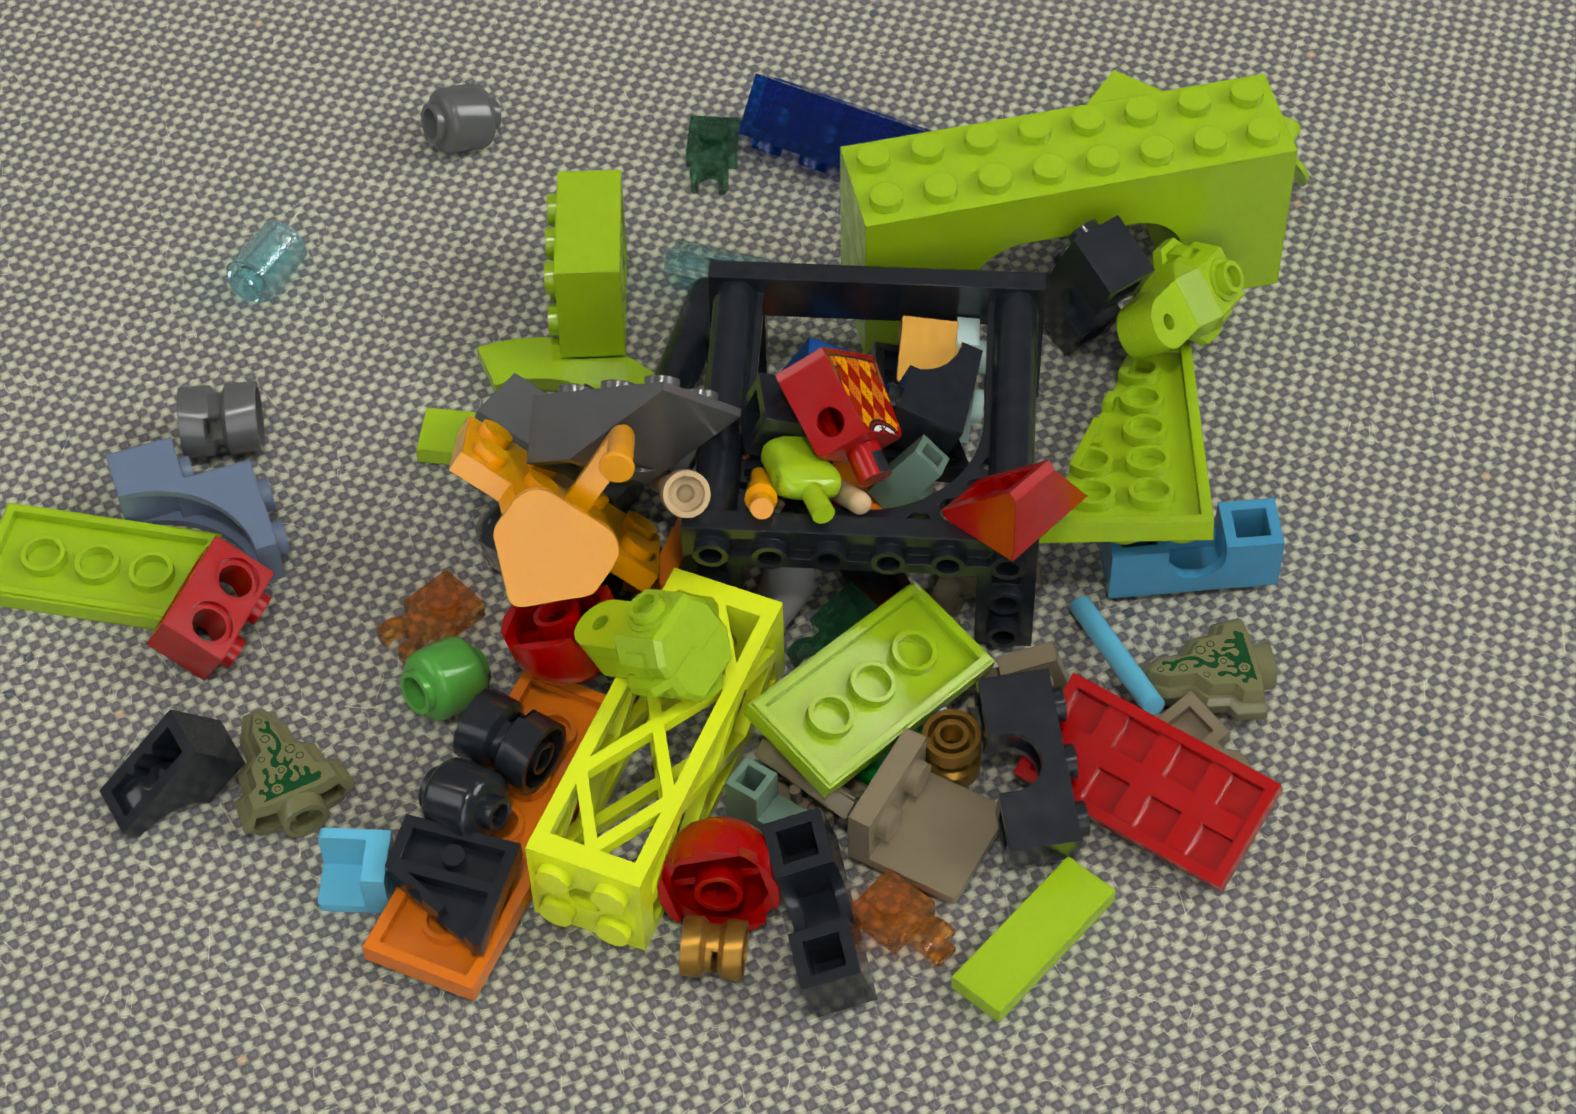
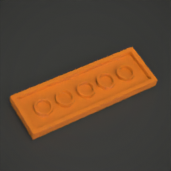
(420, 946)

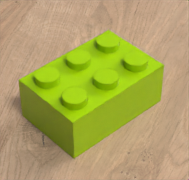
(587, 263)

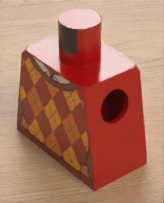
(843, 410)

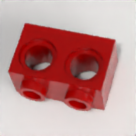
(207, 605)

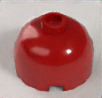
(545, 642)
(719, 873)

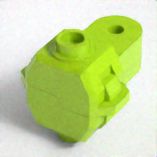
(1181, 300)
(660, 643)

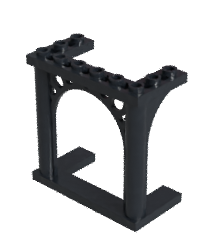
(887, 539)

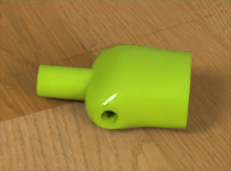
(802, 475)

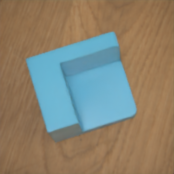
(355, 870)

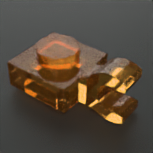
(901, 914)

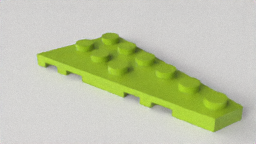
(1143, 460)

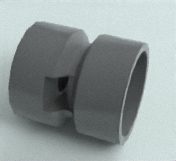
(240, 417)

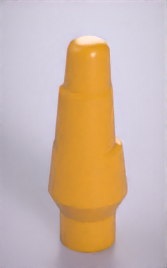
(760, 494)

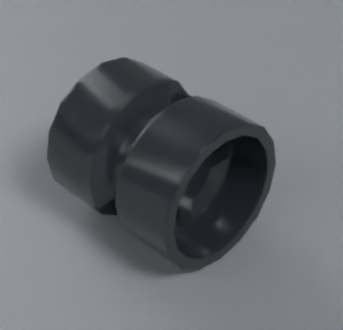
(504, 738)

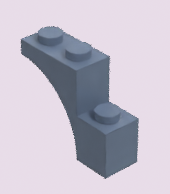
(227, 500)

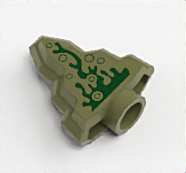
(1220, 670)
(285, 780)

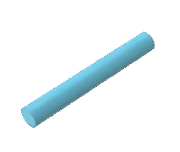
(1117, 655)

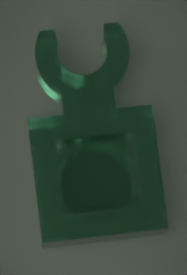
(712, 150)
(831, 621)

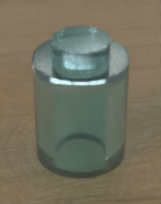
(266, 262)

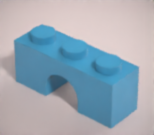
(1242, 554)

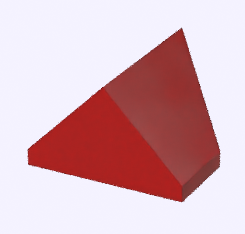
(1014, 507)

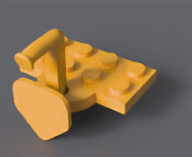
(555, 531)

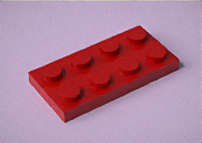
(1161, 785)

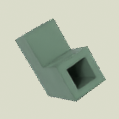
(911, 475)
(754, 795)

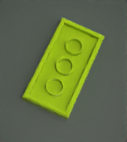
(93, 564)
(867, 687)

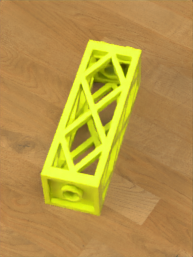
(572, 868)

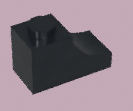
(936, 400)
(174, 766)

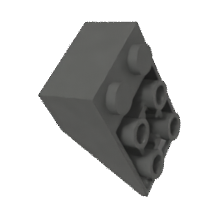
(664, 418)

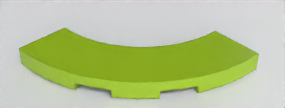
(541, 364)

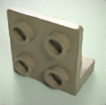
(921, 823)

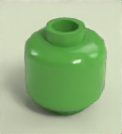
(444, 678)

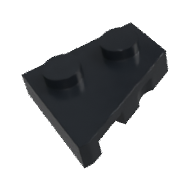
(455, 876)

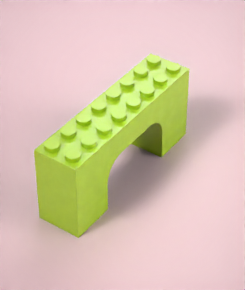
(1184, 160)

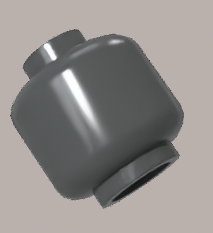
(460, 118)

